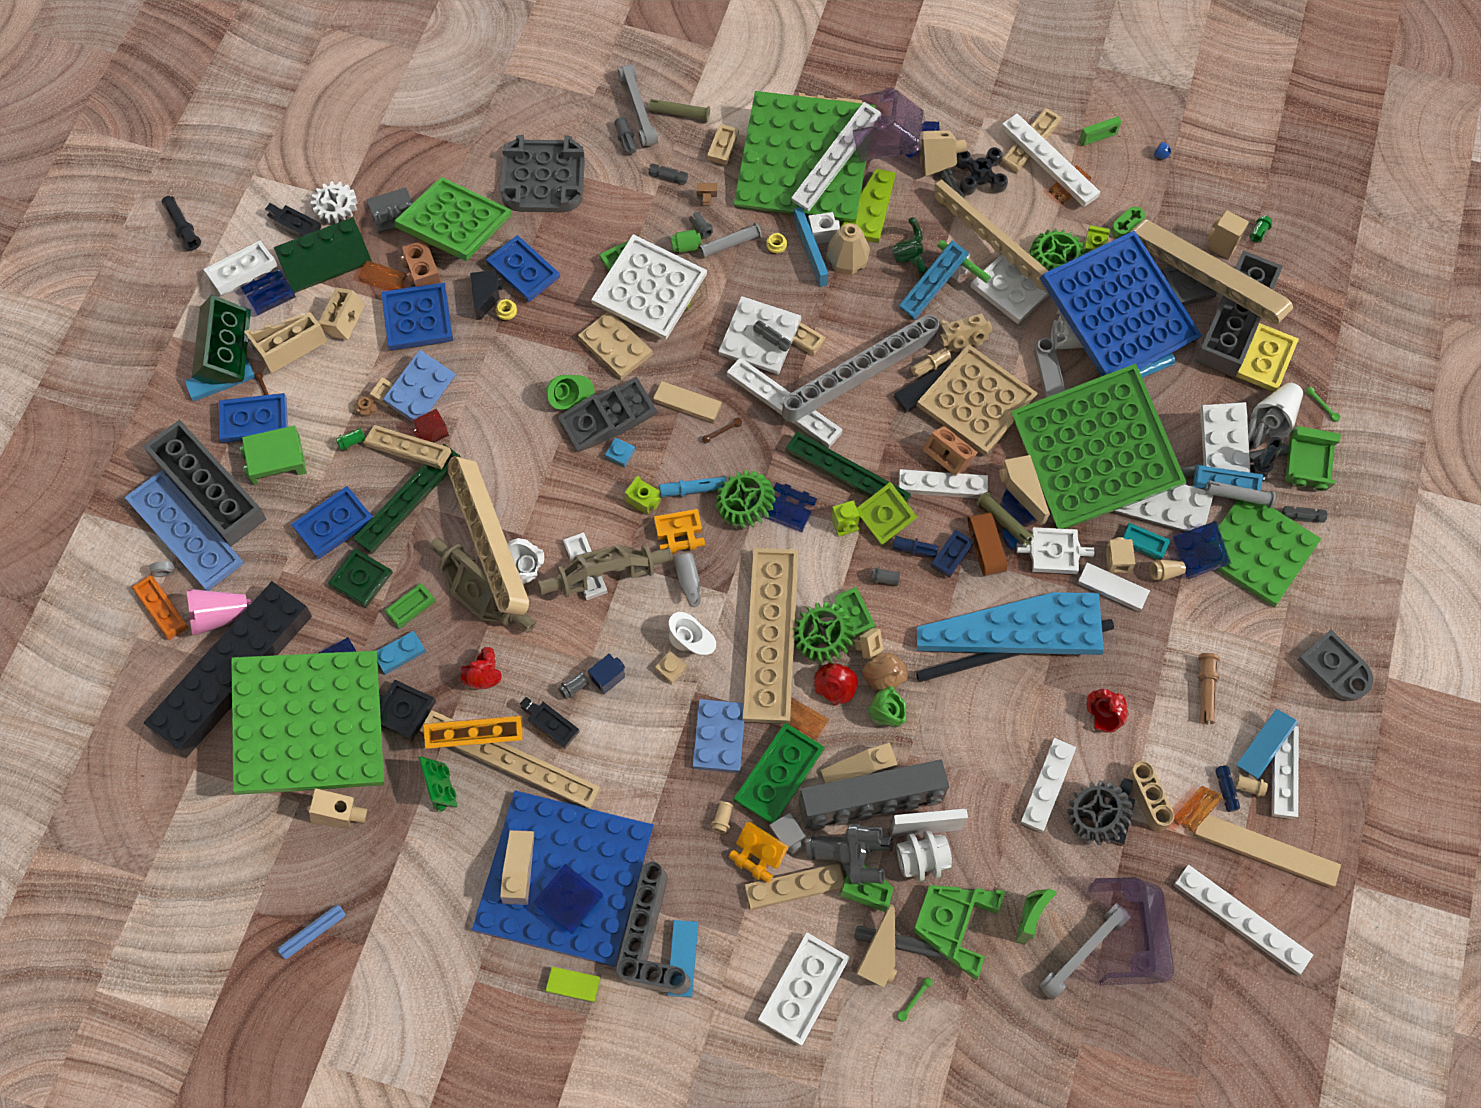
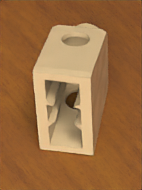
(939, 151)
(326, 806)

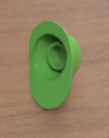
(568, 390)

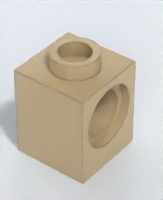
(1120, 555)

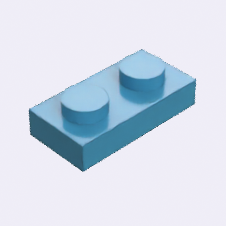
(399, 652)

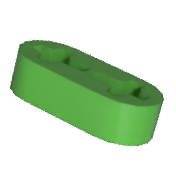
(1124, 220)

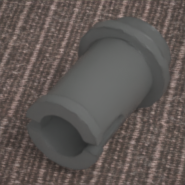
(704, 228)
(885, 576)
(574, 685)

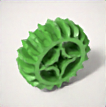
(1059, 246)
(733, 497)
(831, 627)

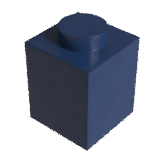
(607, 673)

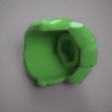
(885, 700)

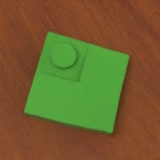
(1033, 907)

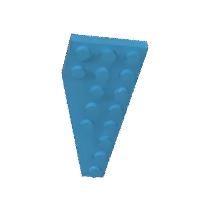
(1034, 625)

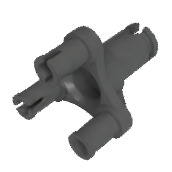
(852, 851)

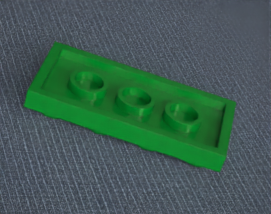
(779, 774)

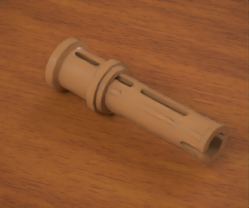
(1208, 677)

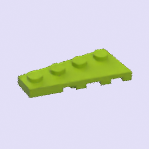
(874, 204)

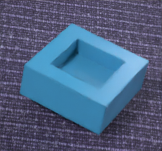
(619, 452)

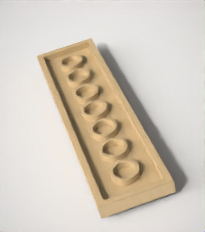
(771, 636)

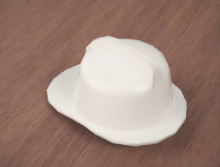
(690, 635)

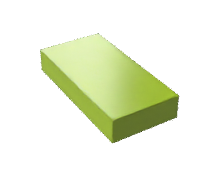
(573, 984)

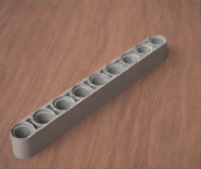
(922, 333)

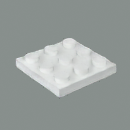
(1009, 290)
(752, 347)

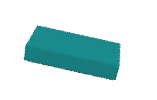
(1146, 541)

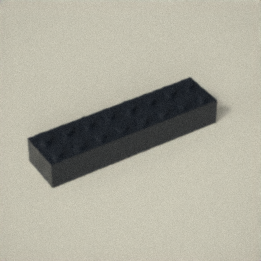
(206, 690)

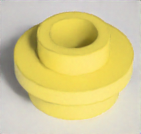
(776, 238)
(506, 304)

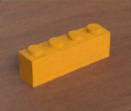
(473, 731)

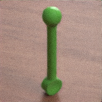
(1334, 416)
(902, 1015)

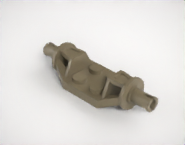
(594, 564)
(472, 587)

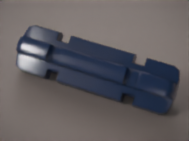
(1227, 788)

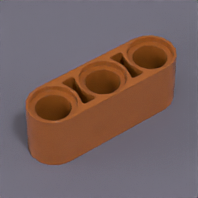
(987, 544)

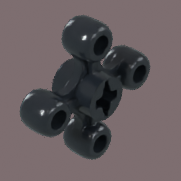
(981, 171)

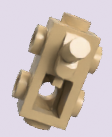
(964, 332)

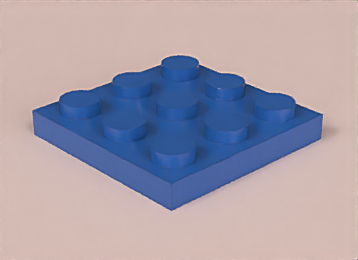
(417, 316)

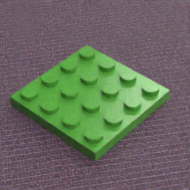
(453, 218)
(1264, 549)

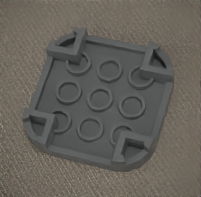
(542, 175)

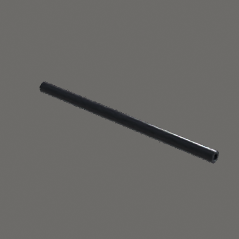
(978, 660)

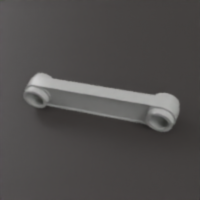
(647, 135)
(1048, 367)
(1053, 984)

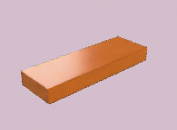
(160, 607)

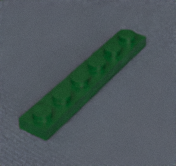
(838, 466)
(401, 505)

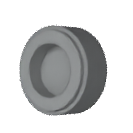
(162, 569)

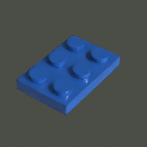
(523, 268)
(251, 416)
(332, 522)

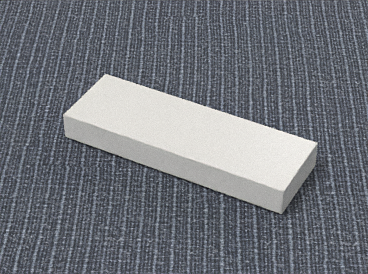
(579, 545)
(1113, 587)

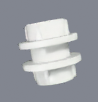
(924, 855)

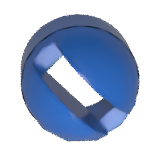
(1163, 151)

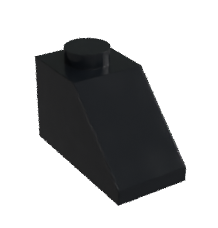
(485, 291)

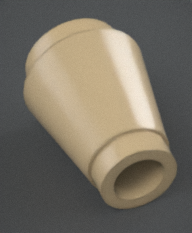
(1166, 569)

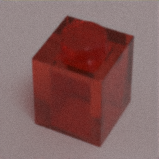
(430, 427)

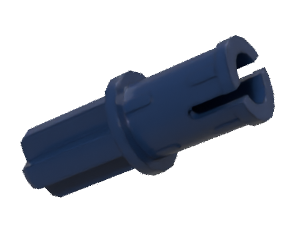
(914, 546)

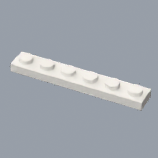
(834, 158)
(1050, 160)
(774, 394)
(1243, 920)

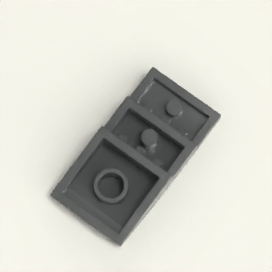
(607, 414)

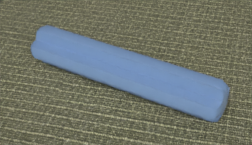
(311, 932)

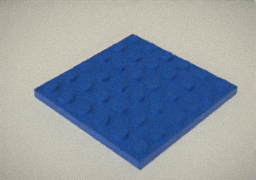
(1120, 305)
(596, 846)

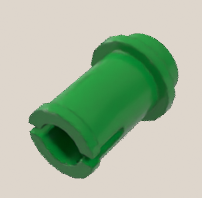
(1263, 224)
(350, 439)

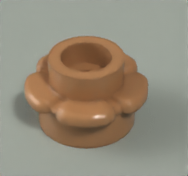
(367, 410)

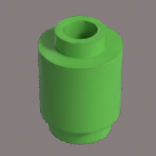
(685, 241)

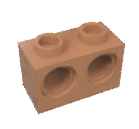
(421, 265)
(949, 450)

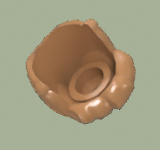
(885, 671)

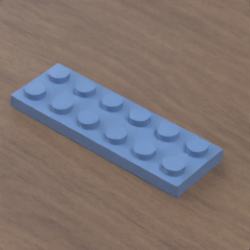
(184, 530)

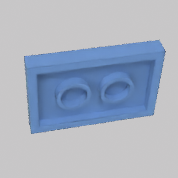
(419, 386)
(719, 736)

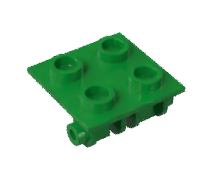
(438, 783)

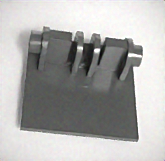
(388, 208)

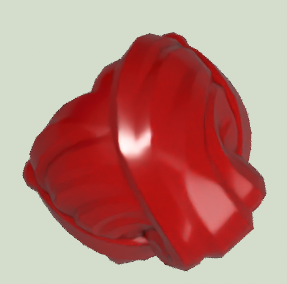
(482, 672)
(835, 683)
(1108, 708)

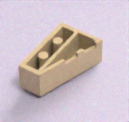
(286, 341)

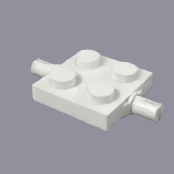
(1055, 550)

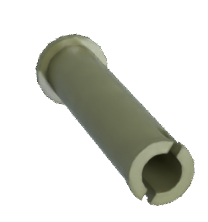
(679, 109)
(1005, 518)

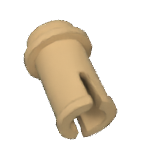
(1251, 786)
(722, 817)

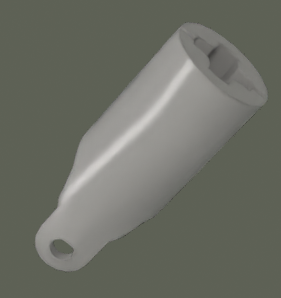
(688, 577)

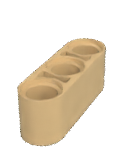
(1149, 807)

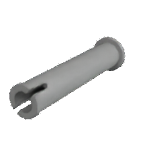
(730, 240)
(1241, 493)

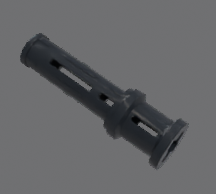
(182, 228)
(1264, 463)

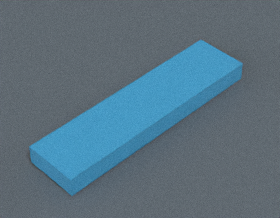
(810, 247)
(933, 280)

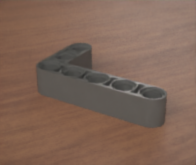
(645, 935)

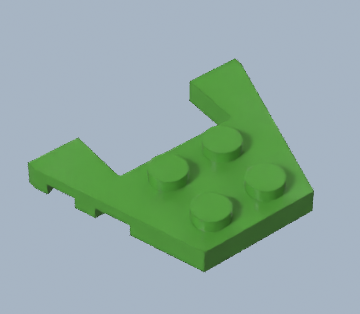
(945, 920)

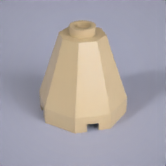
(848, 250)

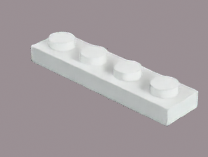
(943, 483)
(1286, 778)
(1048, 785)

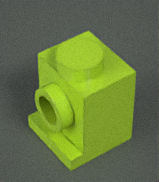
(1095, 238)
(645, 503)
(845, 518)

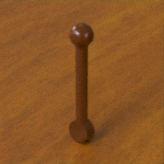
(259, 376)
(737, 423)

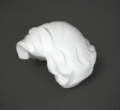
(527, 558)

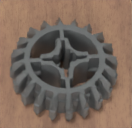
(1118, 816)

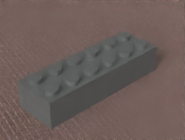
(1234, 325)
(205, 483)
(873, 794)

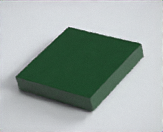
(360, 578)

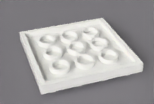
(649, 287)

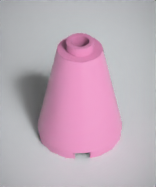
(214, 609)

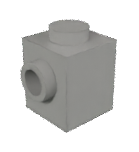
(788, 832)

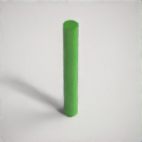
(969, 265)

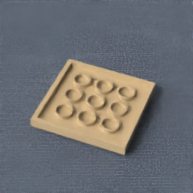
(976, 399)

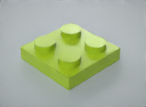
(886, 513)

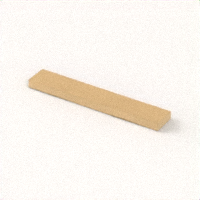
(1268, 851)

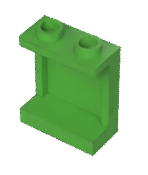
(273, 453)
(1311, 458)

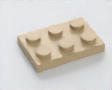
(615, 345)

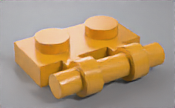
(678, 525)
(763, 846)

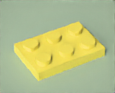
(1267, 358)

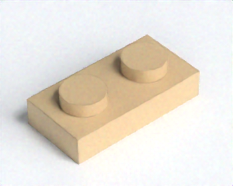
(723, 144)

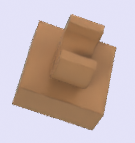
(707, 191)

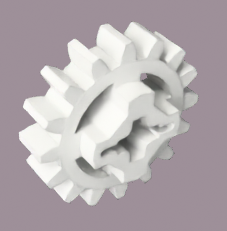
(334, 202)

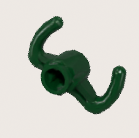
(911, 249)

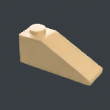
(1024, 486)
(864, 763)
(517, 868)
(880, 956)

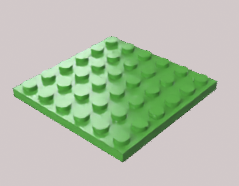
(785, 144)
(1098, 447)
(306, 722)

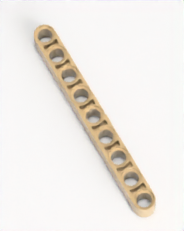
(1213, 273)
(488, 536)

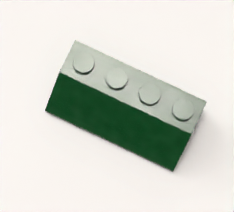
(322, 255)
(221, 342)

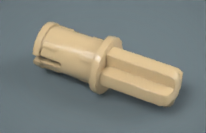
(931, 362)

